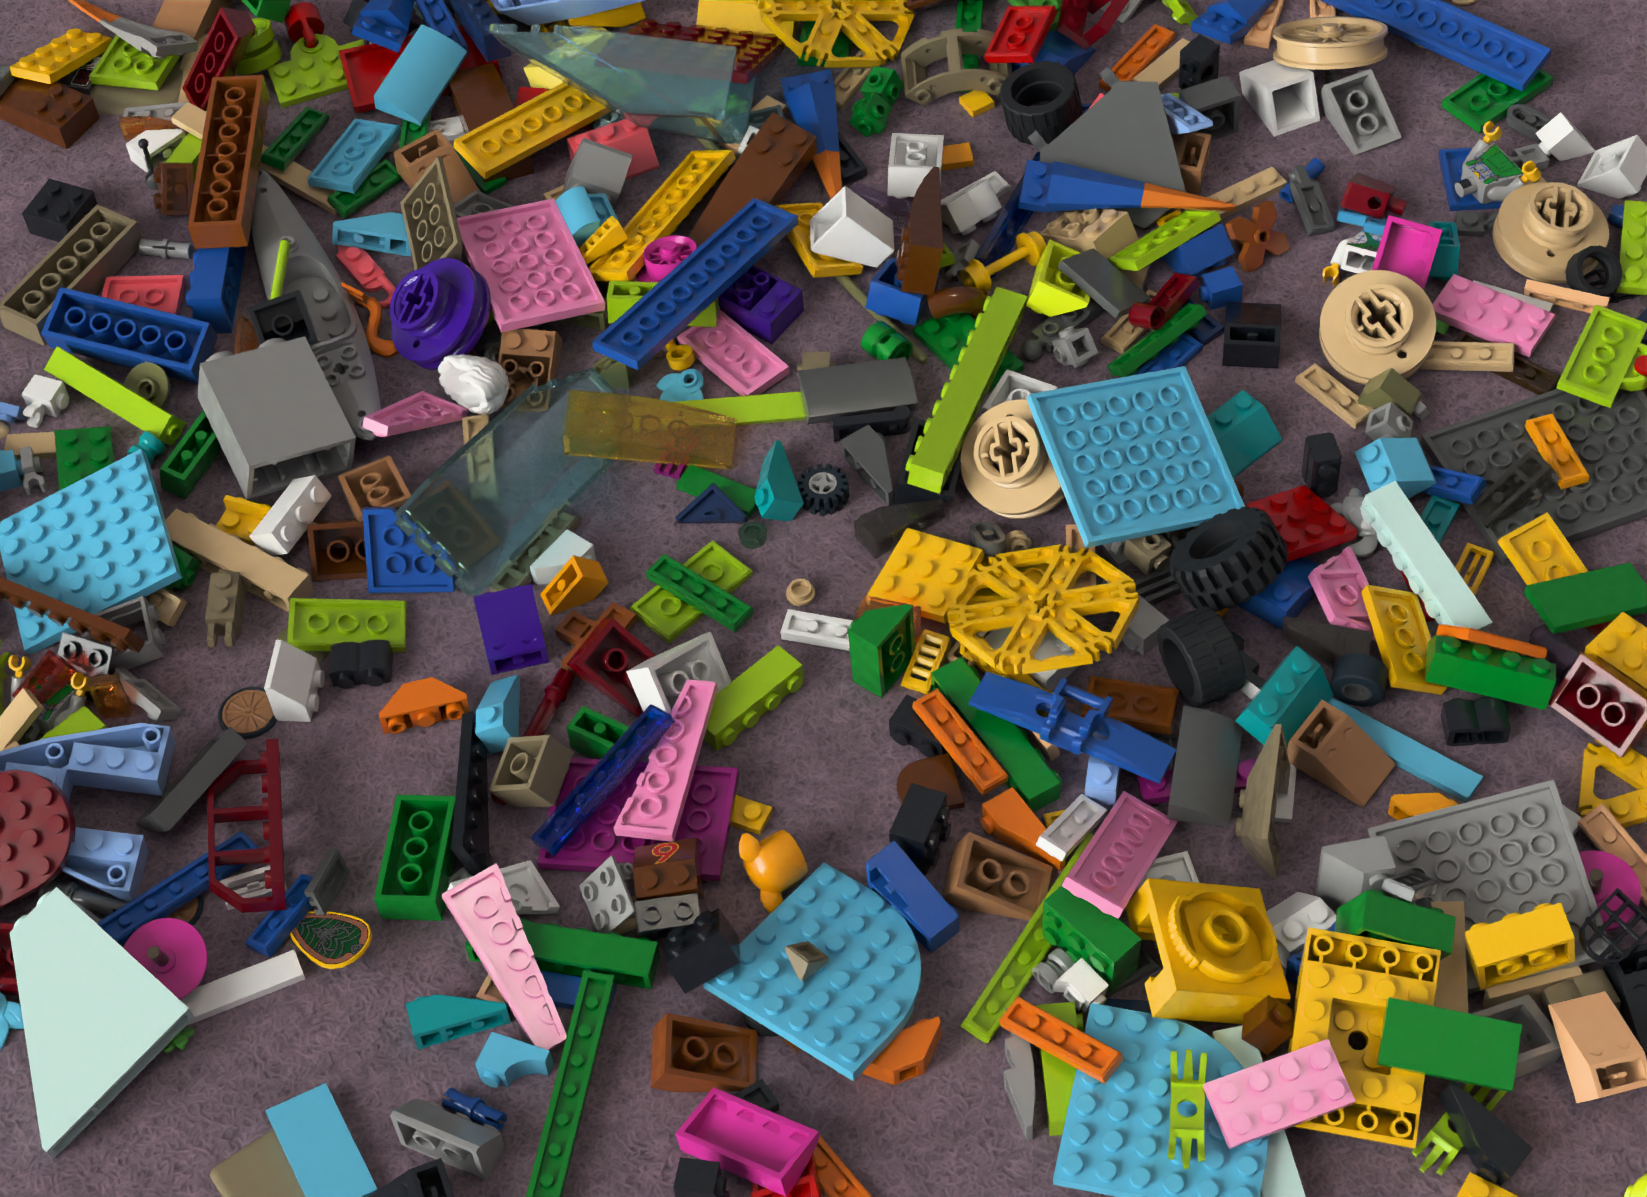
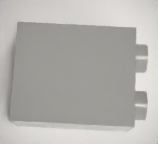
(275, 415)

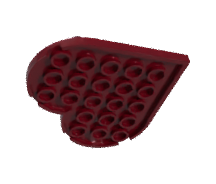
(34, 833)

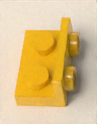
(241, 517)

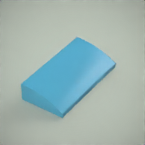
(419, 75)

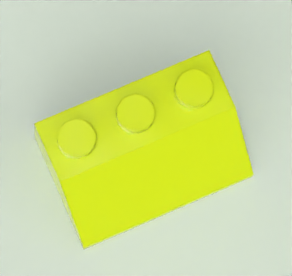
(1051, 289)

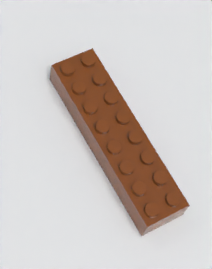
(229, 162)

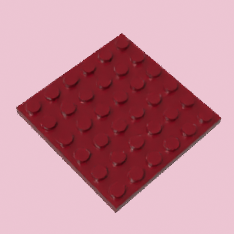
(752, 50)

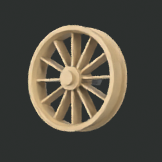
(1330, 43)

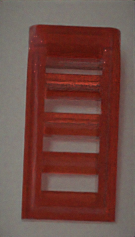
(55, 682)

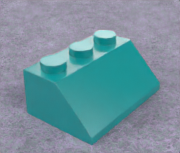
(1243, 431)
(1286, 697)

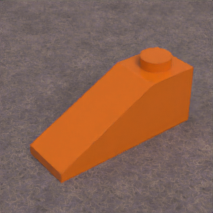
(1016, 826)

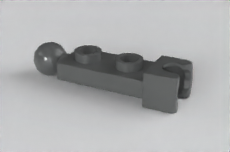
(1048, 330)

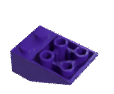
(762, 303)
(511, 629)

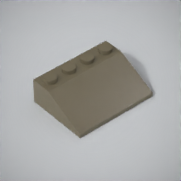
(431, 218)

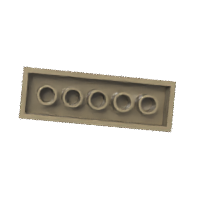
(78, 262)

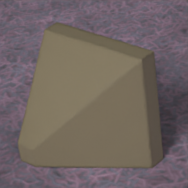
(805, 959)

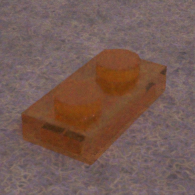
(109, 696)

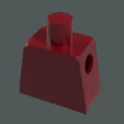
(1361, 196)

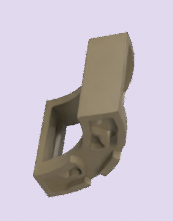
(951, 45)

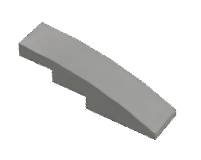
(1020, 1082)

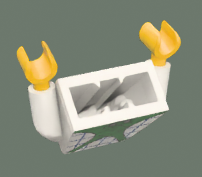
(1353, 255)

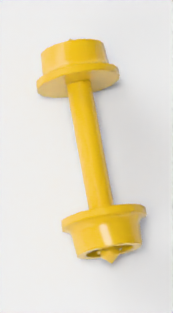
(1029, 247)

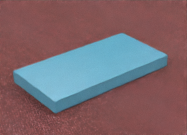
(354, 155)
(320, 1146)

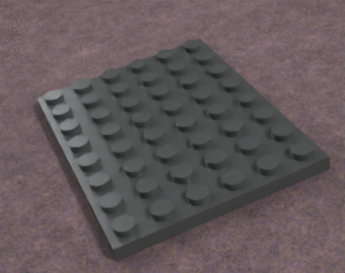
(1604, 438)

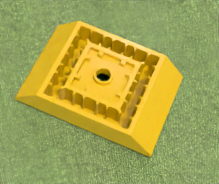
(1346, 992)

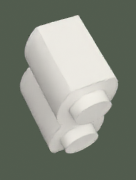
(970, 207)

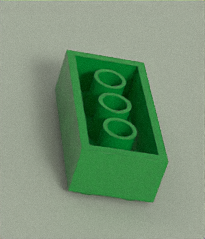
(417, 859)

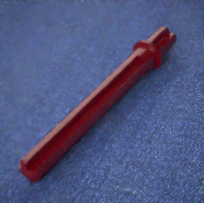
(553, 697)

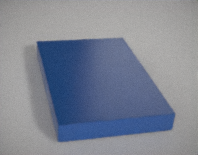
(1451, 167)

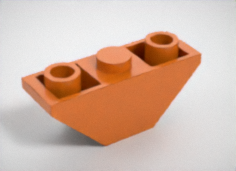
(422, 705)
(908, 1053)

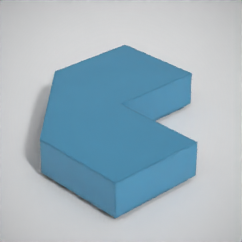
(1369, 224)

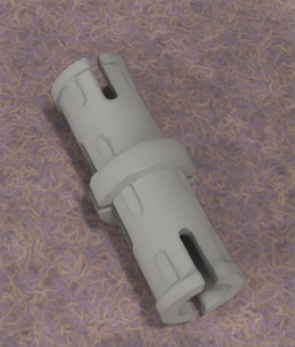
(181, 250)

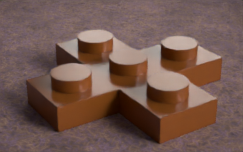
(577, 628)

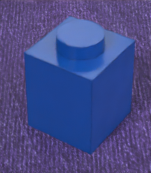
(1220, 287)

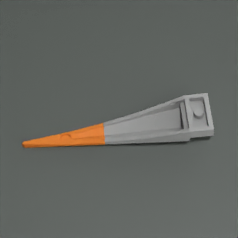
(145, 38)

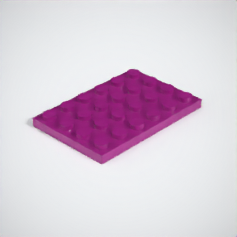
(704, 816)

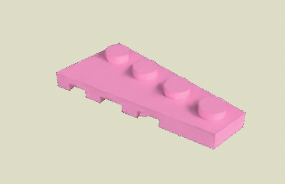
(413, 414)

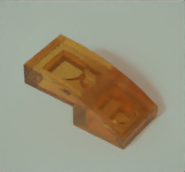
(135, 125)

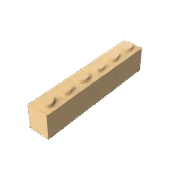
(220, 552)

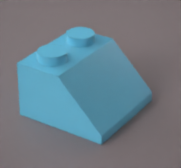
(1397, 461)

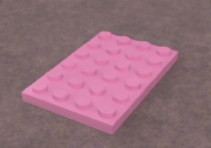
(529, 265)

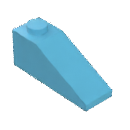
(375, 232)
(499, 714)

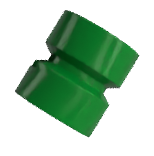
(885, 343)

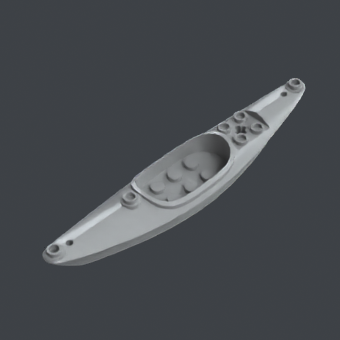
(340, 335)

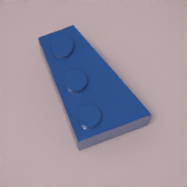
(913, 896)

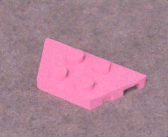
(1339, 591)

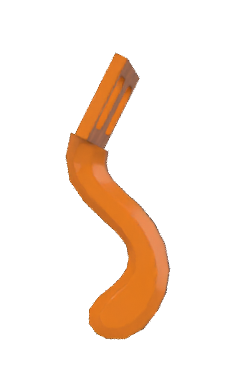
(381, 347)

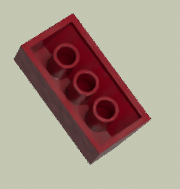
(219, 53)

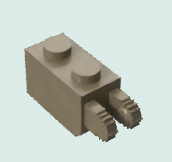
(225, 608)

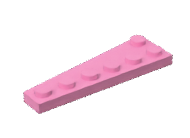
(664, 786)
(497, 936)

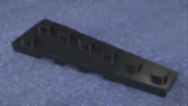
(471, 819)

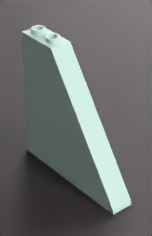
(85, 1015)

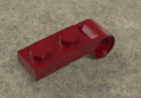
(1164, 303)

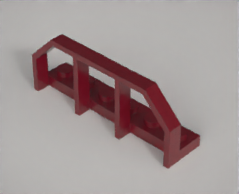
(1074, 15)
(272, 831)

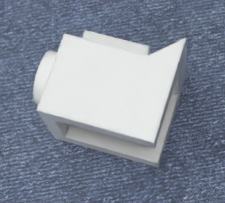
(1082, 986)

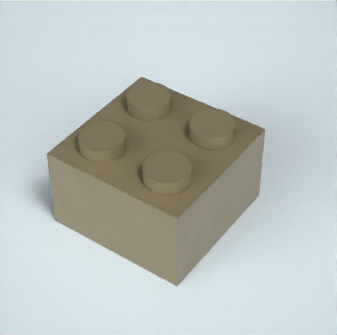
(531, 771)

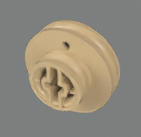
(1545, 227)
(1371, 349)
(1008, 463)

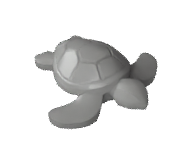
(1352, 513)

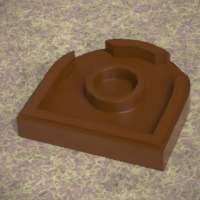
(935, 774)

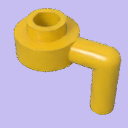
(680, 356)

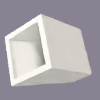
(1281, 96)
(852, 230)

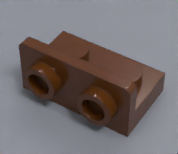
(174, 187)

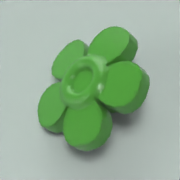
(180, 1040)

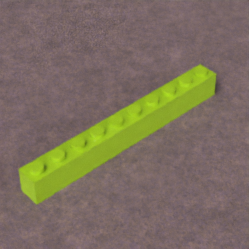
(966, 391)

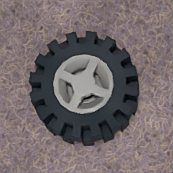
(820, 479)

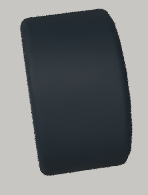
(1359, 680)

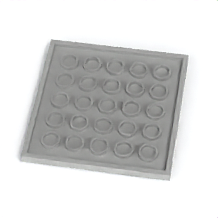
(1499, 860)

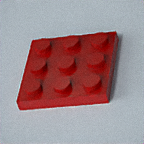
(1305, 521)

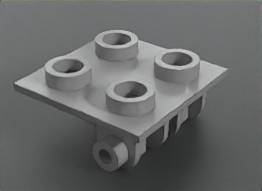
(608, 895)

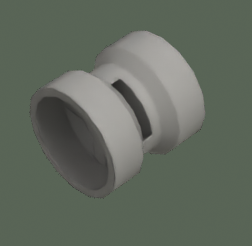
(1052, 969)

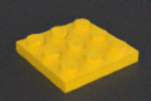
(926, 572)

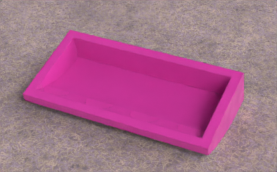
(1407, 250)
(748, 1141)

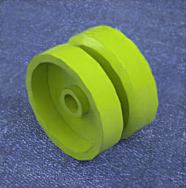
(261, 50)

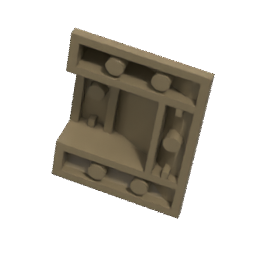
(1259, 801)

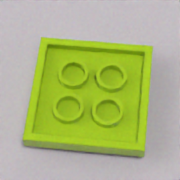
(130, 68)

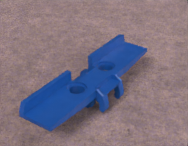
(1124, 747)

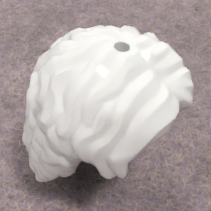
(474, 382)

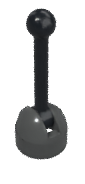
(149, 179)

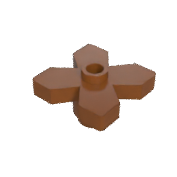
(1257, 236)

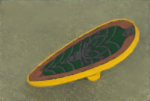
(332, 938)

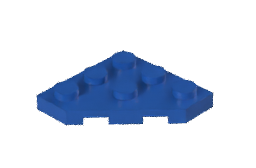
(395, 560)

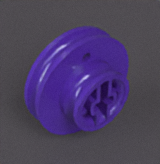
(440, 308)

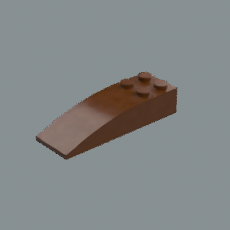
(479, 98)
(48, 110)
(761, 172)
(922, 239)

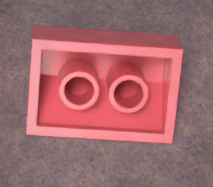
(624, 137)

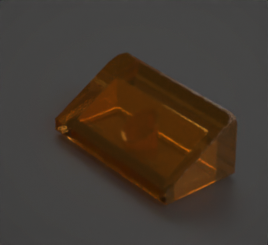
(246, 336)

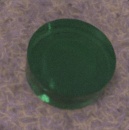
(752, 535)

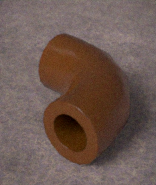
(957, 300)

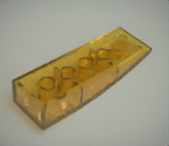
(646, 430)

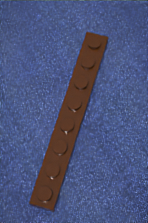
(77, 619)

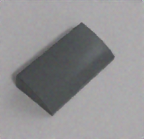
(856, 389)
(1205, 768)
(192, 782)

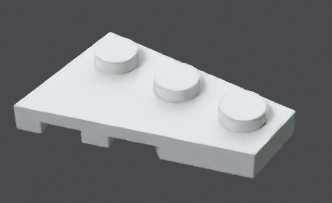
(526, 889)

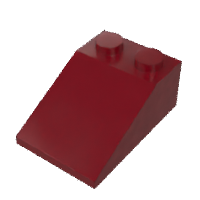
(606, 658)

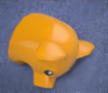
(772, 865)

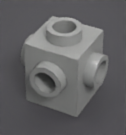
(1074, 346)
(1388, 422)

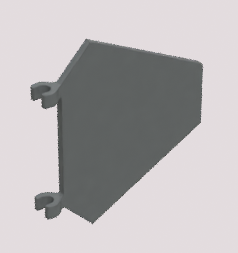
(1122, 137)

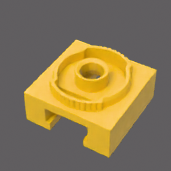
(1212, 949)

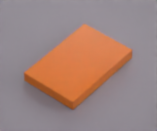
(1492, 641)

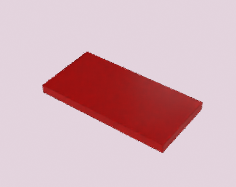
(370, 62)

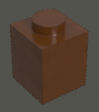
(1267, 1024)

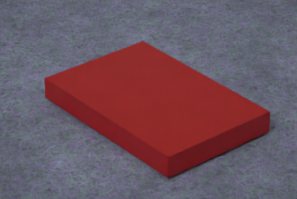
(1020, 34)

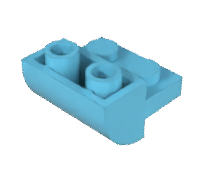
(584, 212)

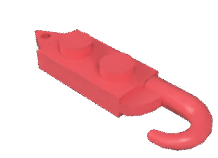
(365, 271)

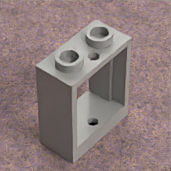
(128, 614)
(1535, 1031)

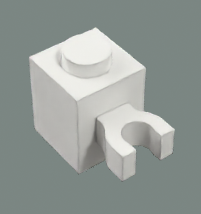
(44, 397)

